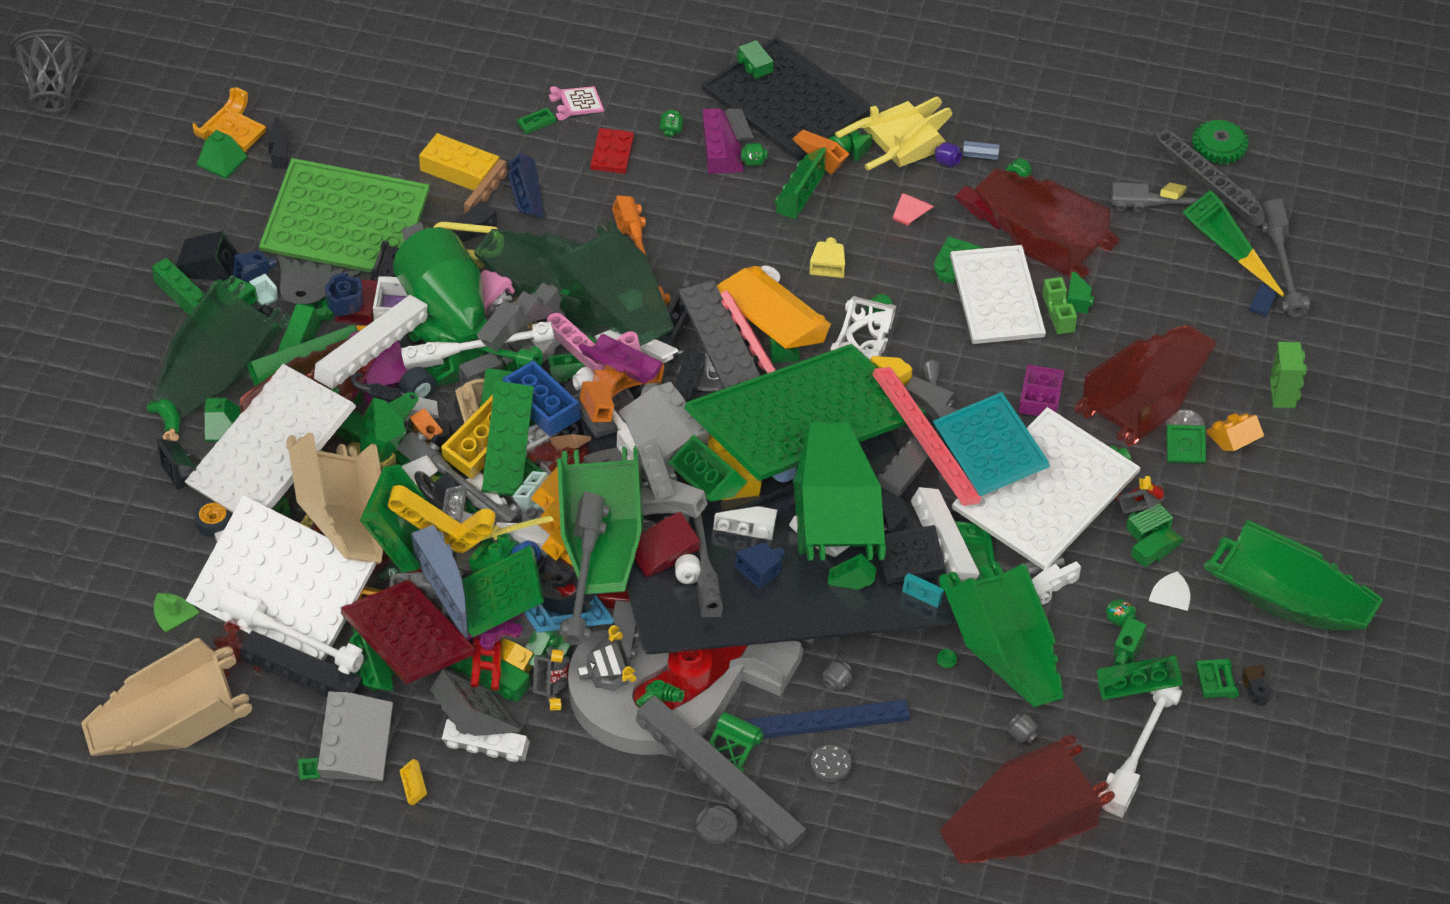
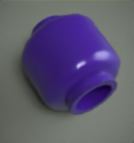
(948, 154)

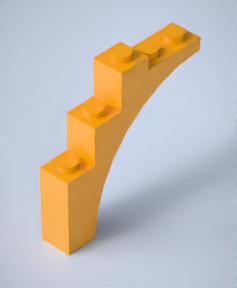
(548, 498)

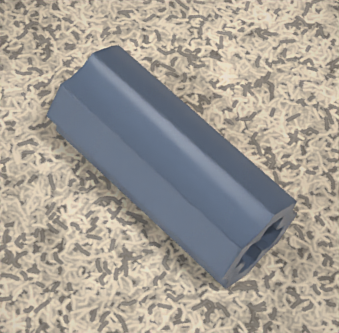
(981, 150)

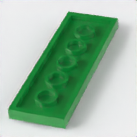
(507, 438)

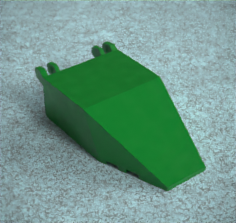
(623, 492)
(837, 493)
(1007, 629)

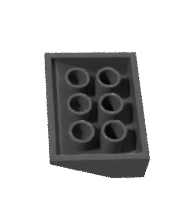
(471, 708)

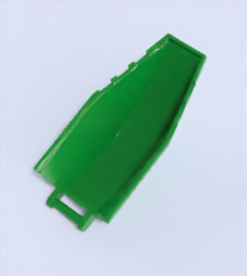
(1292, 581)

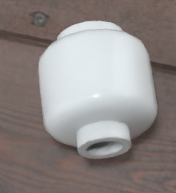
(687, 569)

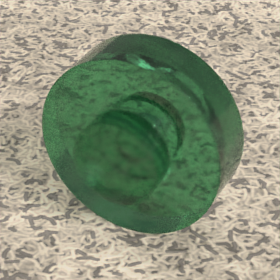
(388, 572)

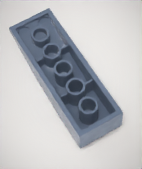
(442, 573)

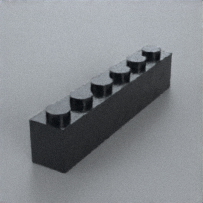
(297, 666)

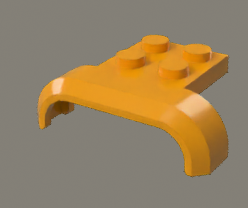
(232, 122)

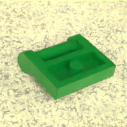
(1211, 681)

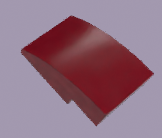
(665, 543)

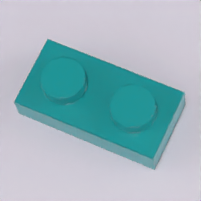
(923, 590)

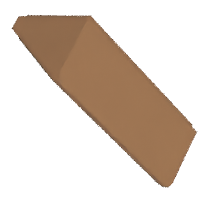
(571, 441)

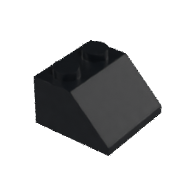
(175, 462)

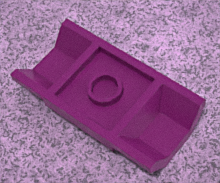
(623, 358)

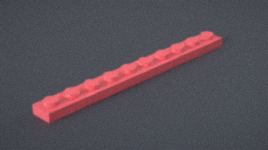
(927, 436)

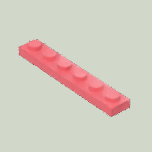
(747, 332)

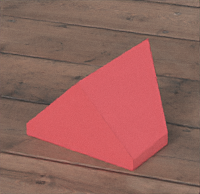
(910, 208)

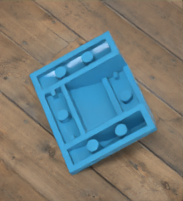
(545, 620)

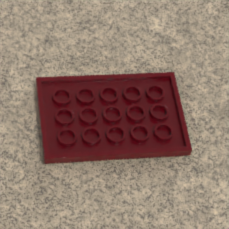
(407, 631)

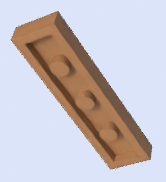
(487, 185)

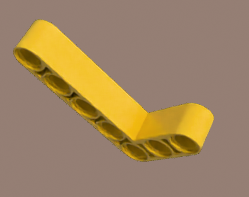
(423, 514)

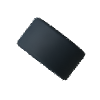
(418, 381)

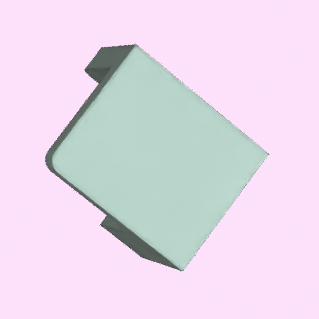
(265, 289)

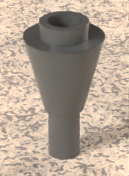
(931, 371)

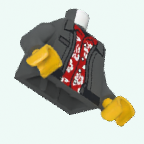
(551, 675)

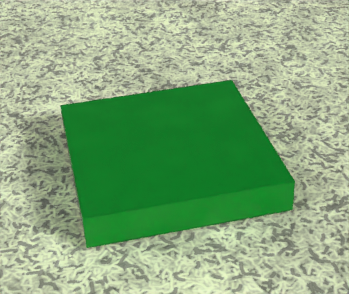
(1186, 444)

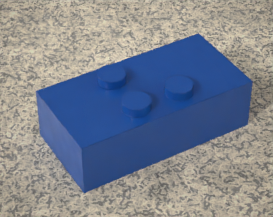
(551, 404)

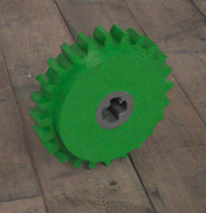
(1220, 141)

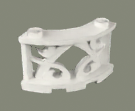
(883, 319)

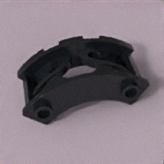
(562, 571)

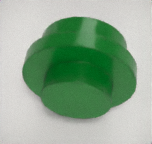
(947, 658)

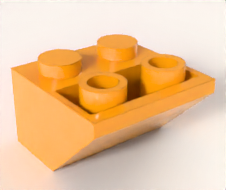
(1235, 431)

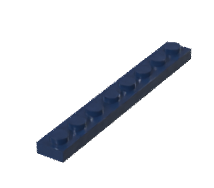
(832, 719)

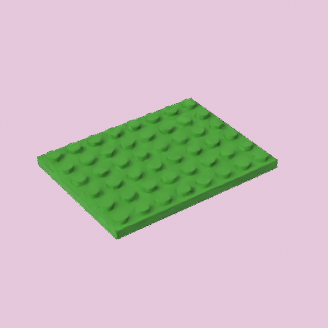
(340, 214)

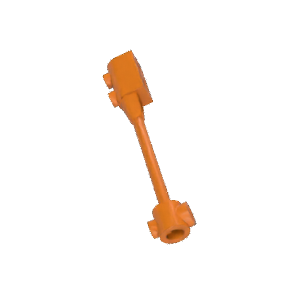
(629, 222)

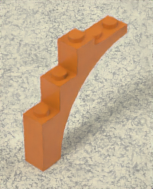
(606, 383)

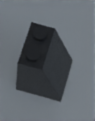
(207, 257)

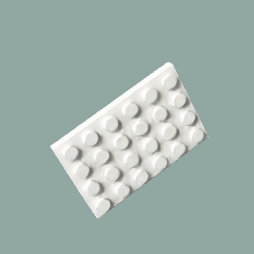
(997, 294)

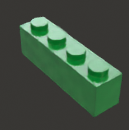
(1139, 677)

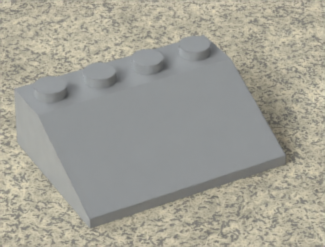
(667, 418)
(355, 737)

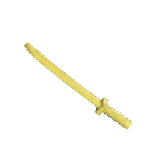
(496, 531)

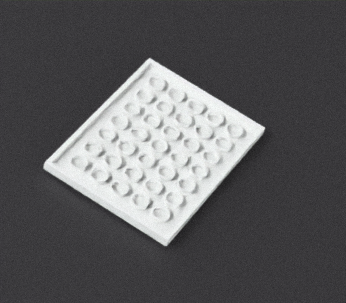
(253, 451)
(1056, 504)
(286, 570)

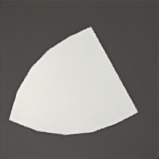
(1171, 591)

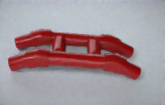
(477, 665)

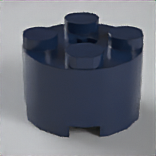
(344, 294)

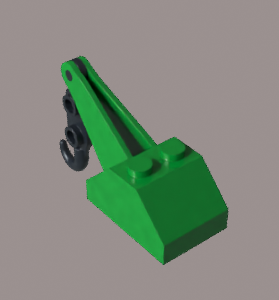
(382, 420)

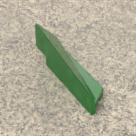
(374, 669)

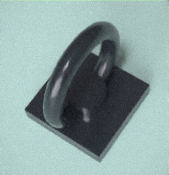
(436, 490)

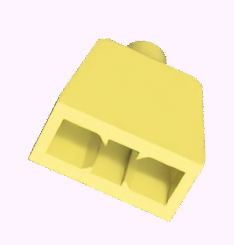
(828, 259)

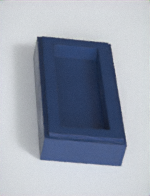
(1263, 300)

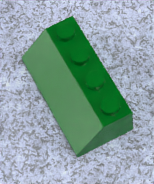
(801, 184)
(706, 470)

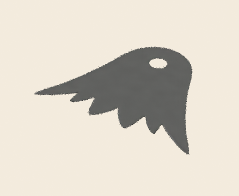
(306, 279)

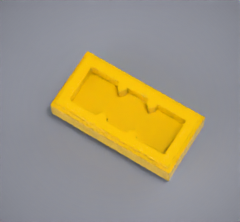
(413, 782)

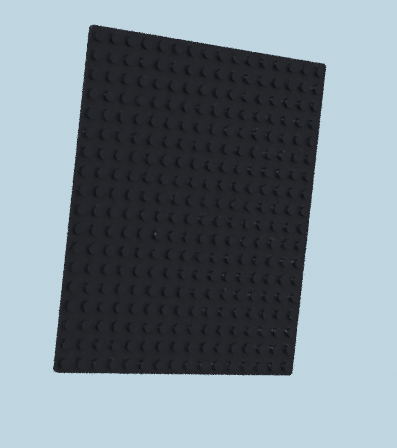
(791, 605)

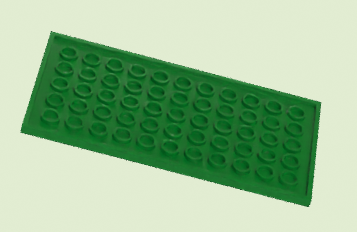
(769, 415)

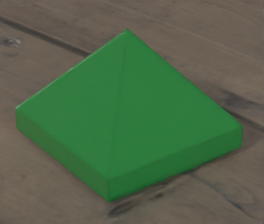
(308, 768)

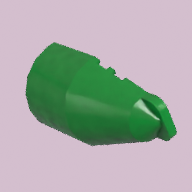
(445, 277)

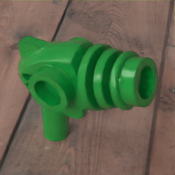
(662, 691)

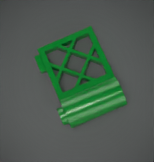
(740, 734)

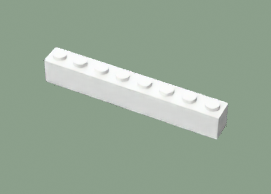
(370, 342)

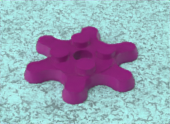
(494, 634)

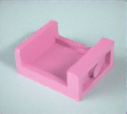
(494, 286)

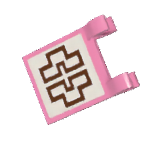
(576, 101)

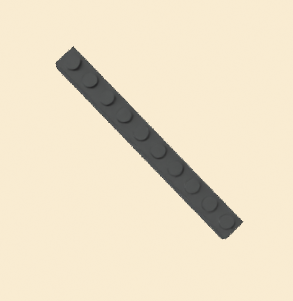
(720, 775)

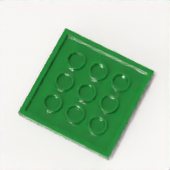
(502, 591)

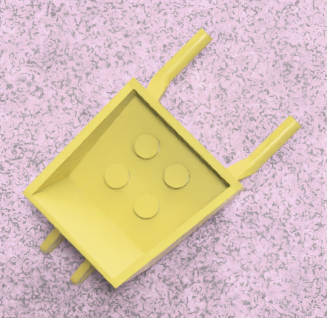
(903, 131)

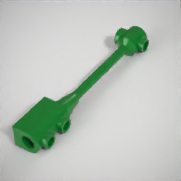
(433, 332)

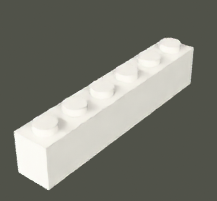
(934, 511)

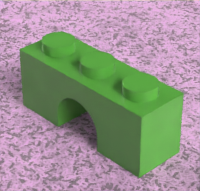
(1061, 313)

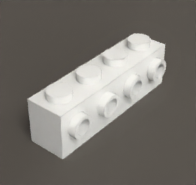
(507, 745)

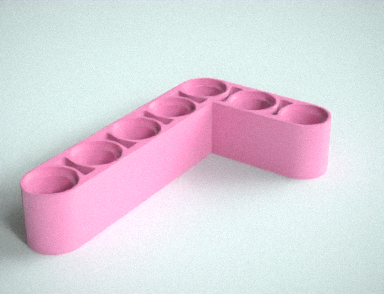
(571, 337)

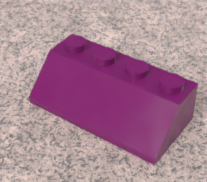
(721, 145)

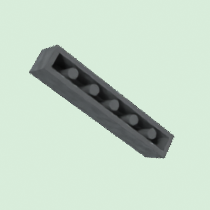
(904, 467)

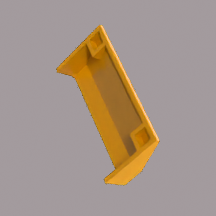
(775, 309)

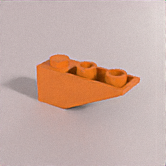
(834, 152)

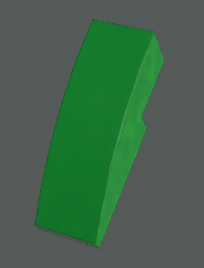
(1156, 546)

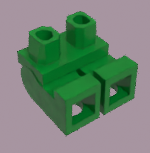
(490, 552)

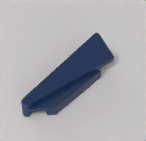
(525, 185)

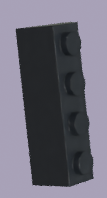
(685, 372)

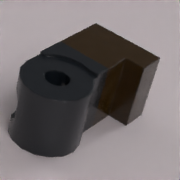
(1255, 684)

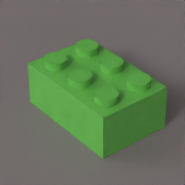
(1287, 374)

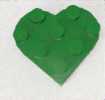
(943, 264)

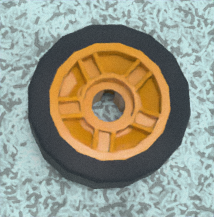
(211, 518)

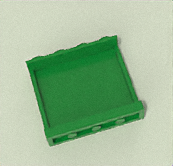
(387, 527)

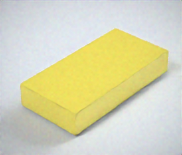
(1173, 191)

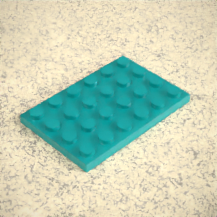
(991, 444)

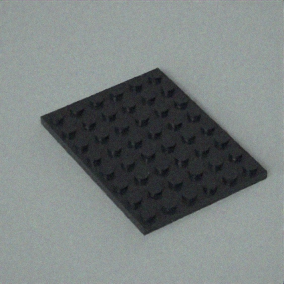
(789, 98)

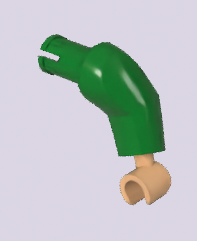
(170, 415)

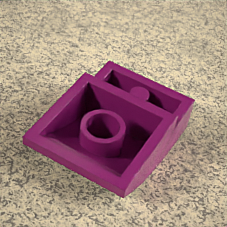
(1040, 390)

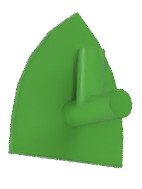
(172, 611)

